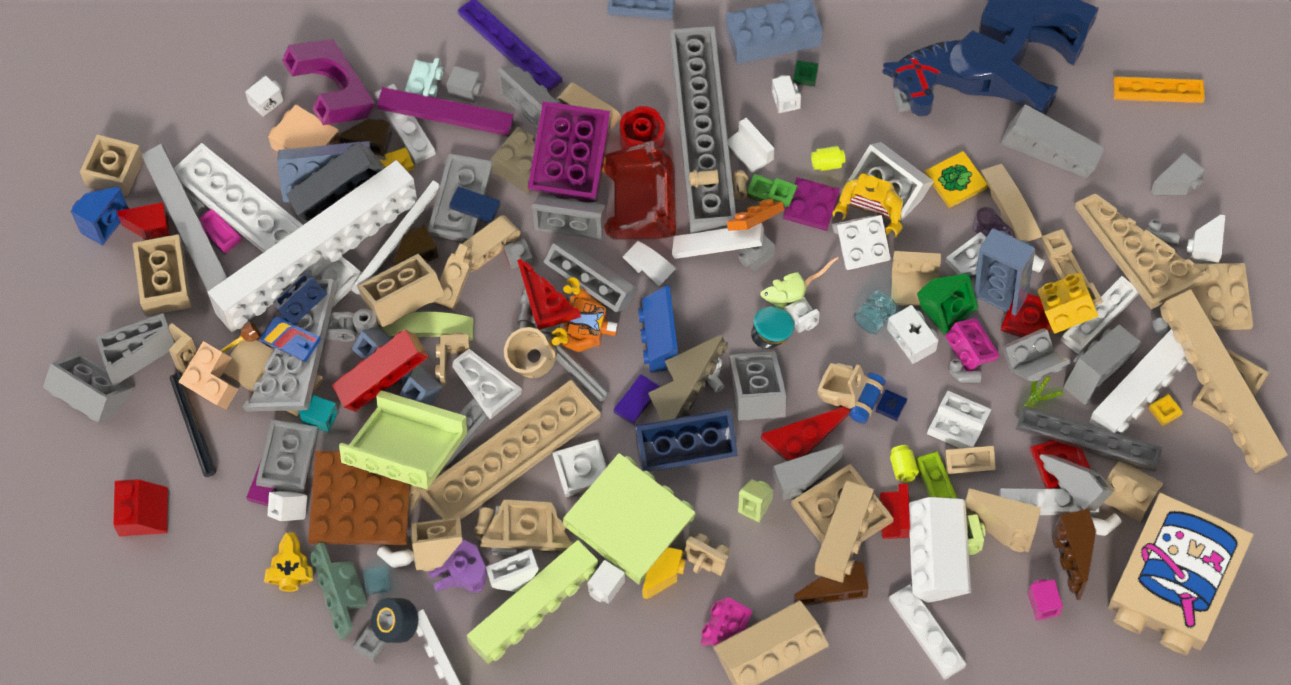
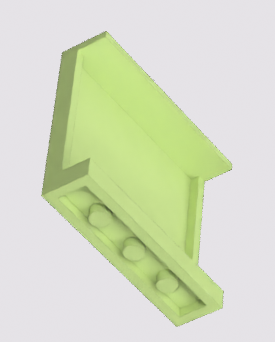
(405, 440)
(628, 517)

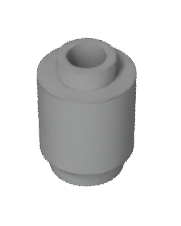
(364, 320)

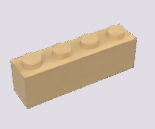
(844, 532)

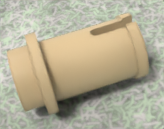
(703, 177)
(739, 181)
(485, 518)

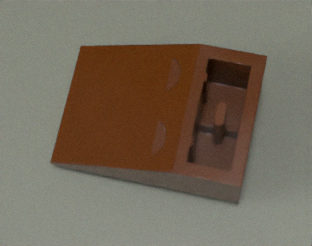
(1075, 540)

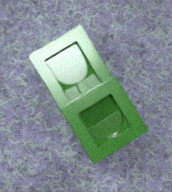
(778, 190)

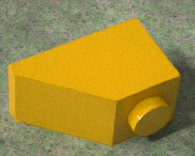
(664, 572)

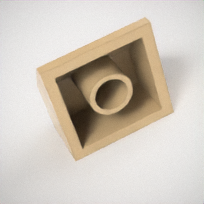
(1132, 490)
(435, 542)

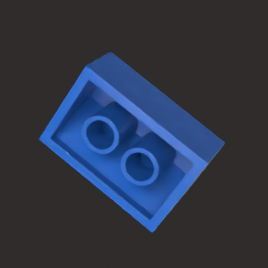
(658, 329)

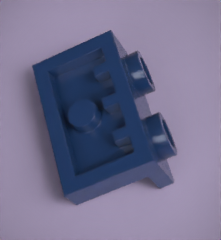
(299, 298)

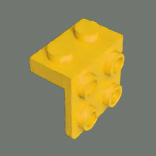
(1067, 302)

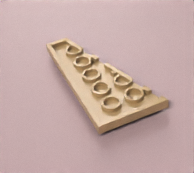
(1142, 256)

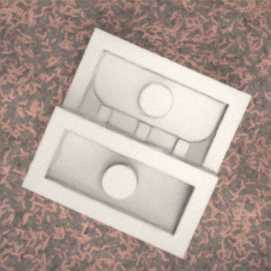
(959, 421)

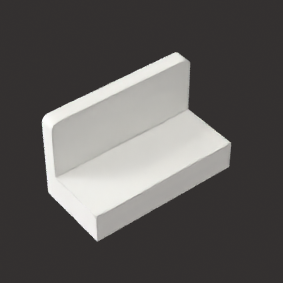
(751, 146)

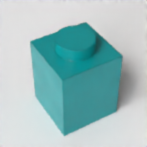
(320, 413)

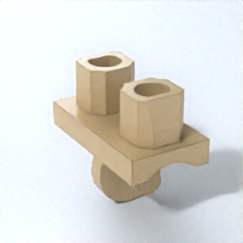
(705, 556)

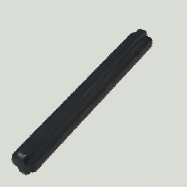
(193, 426)

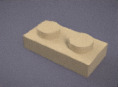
(970, 459)

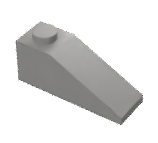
(804, 472)

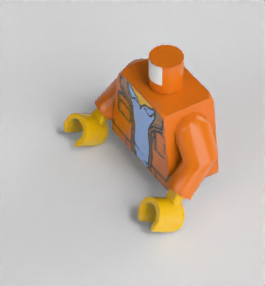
(588, 330)

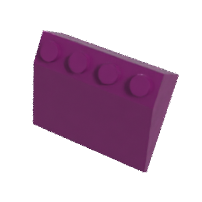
(570, 151)

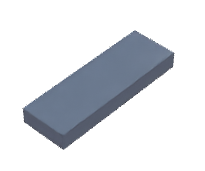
(642, 8)

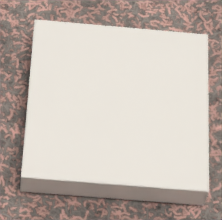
(579, 466)

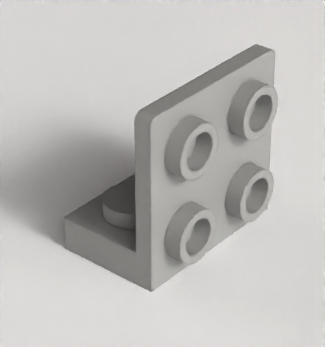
(1034, 356)

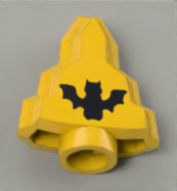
(289, 566)

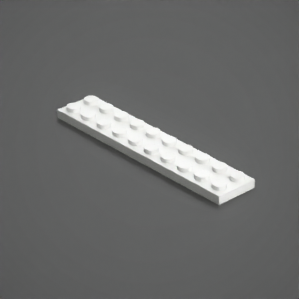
(250, 210)

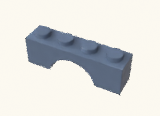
(416, 384)

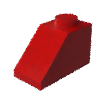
(146, 221)

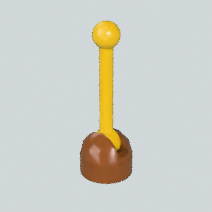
(248, 333)

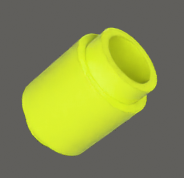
(827, 158)
(903, 463)

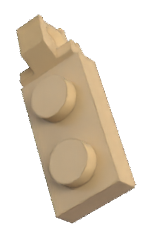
(454, 276)

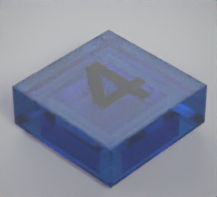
(891, 405)

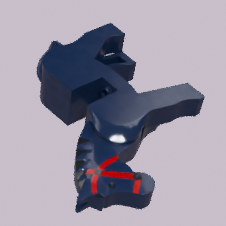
(991, 59)

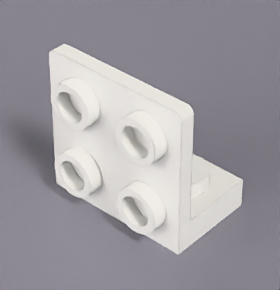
(862, 241)

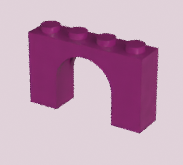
(327, 59)

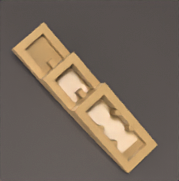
(1011, 203)

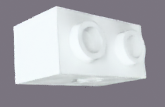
(913, 345)

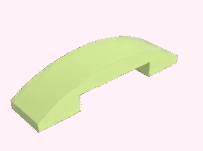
(431, 324)

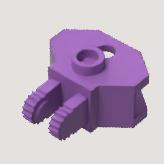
(464, 568)

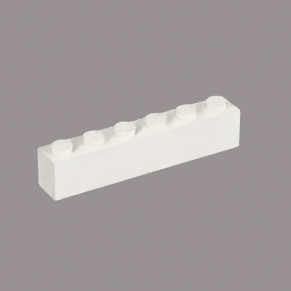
(1140, 386)

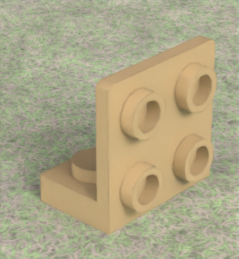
(911, 273)

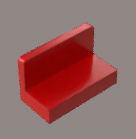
(898, 506)

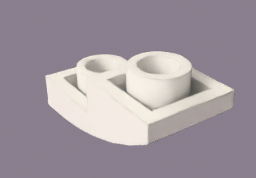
(646, 259)

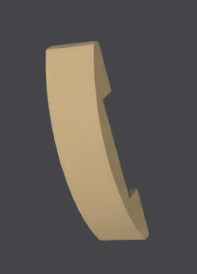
(1063, 261)

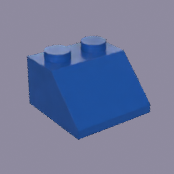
(97, 213)

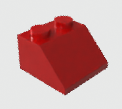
(140, 508)

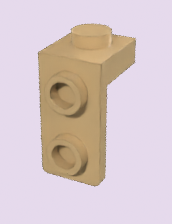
(449, 345)

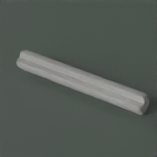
(579, 372)

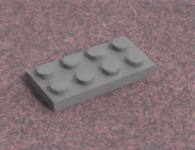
(465, 173)

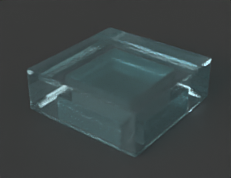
(377, 580)

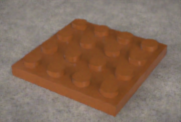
(356, 505)

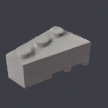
(134, 347)
(1100, 362)

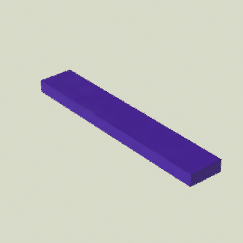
(509, 44)

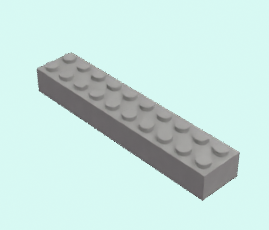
(702, 126)

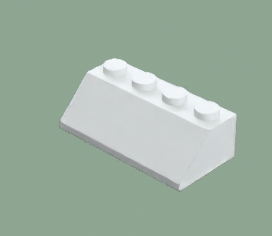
(939, 548)

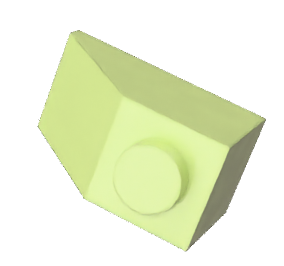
(755, 499)

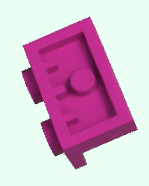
(971, 344)
(726, 621)

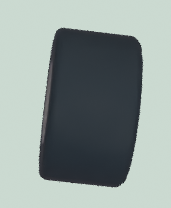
(394, 620)

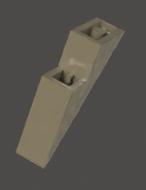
(689, 375)

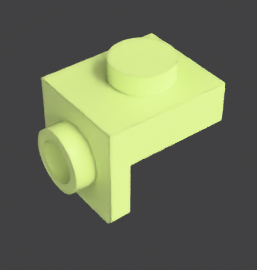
(975, 533)

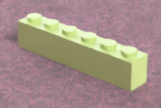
(533, 602)

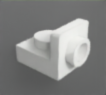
(803, 315)

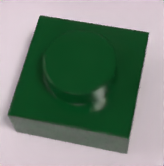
(805, 73)

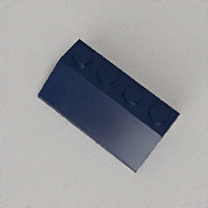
(686, 440)

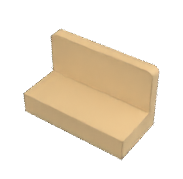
(183, 349)

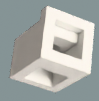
(785, 94)

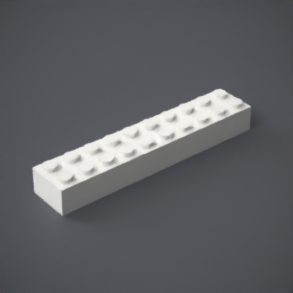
(314, 245)

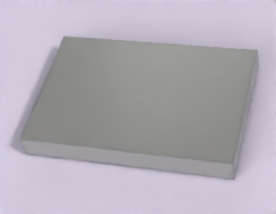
(287, 456)

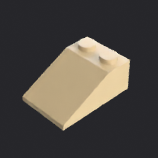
(1005, 519)

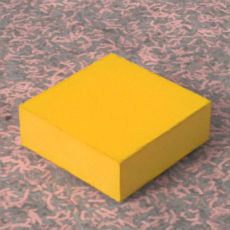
(1165, 410)

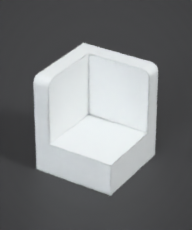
(287, 505)

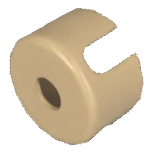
(518, 349)

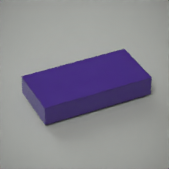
(635, 399)

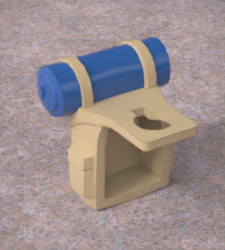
(851, 389)

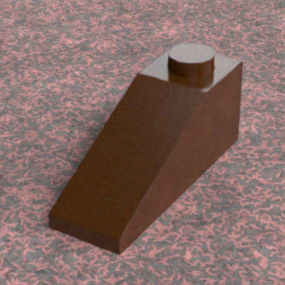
(829, 590)

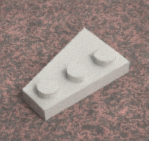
(486, 384)

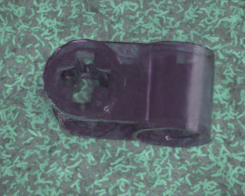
(994, 222)

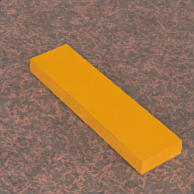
(1158, 89)

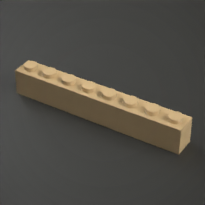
(1223, 381)

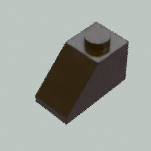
(375, 131)
(416, 242)

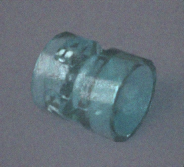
(877, 309)

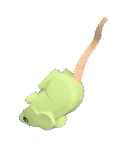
(791, 289)

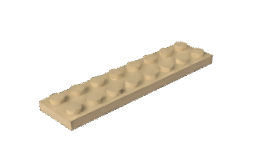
(510, 453)

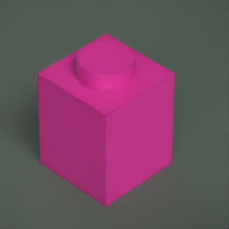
(1045, 599)

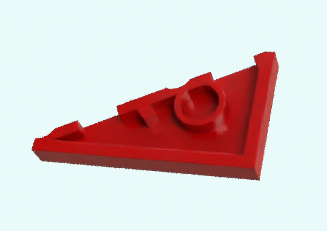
(546, 303)
(805, 435)

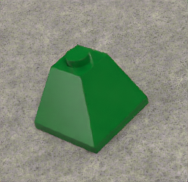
(948, 300)

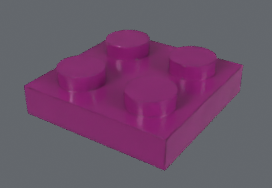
(812, 204)

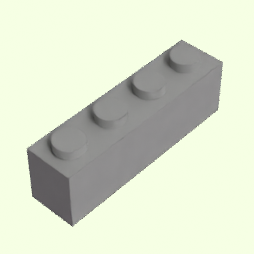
(592, 275)

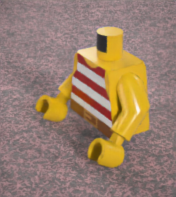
(872, 196)

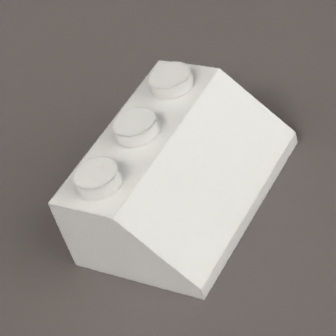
(889, 166)

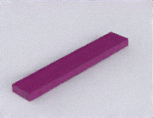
(445, 111)

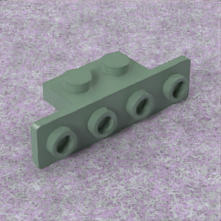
(340, 588)

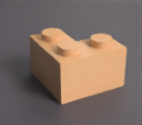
(205, 373)

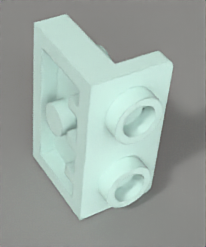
(425, 78)

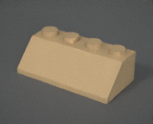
(771, 646)

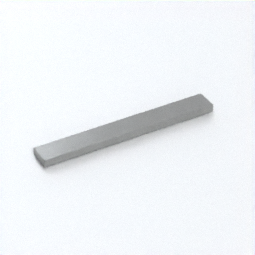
(184, 217)

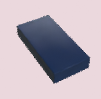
(474, 204)

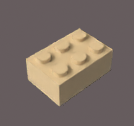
(162, 275)
(401, 290)

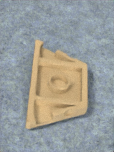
(526, 527)

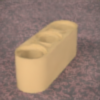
(578, 96)
(490, 241)

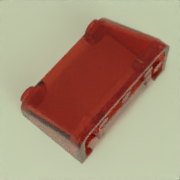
(642, 193)

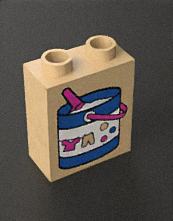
(1179, 574)

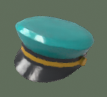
(772, 327)

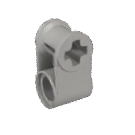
(336, 327)

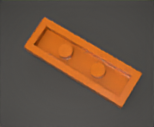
(755, 215)

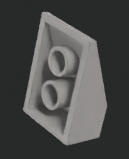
(757, 386)

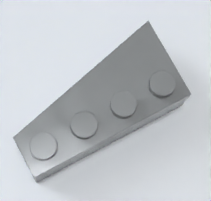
(1051, 142)

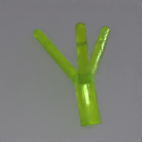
(1033, 399)

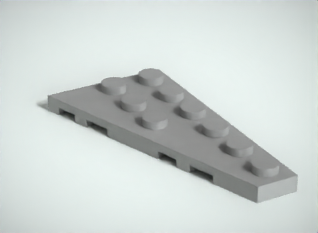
(287, 379)

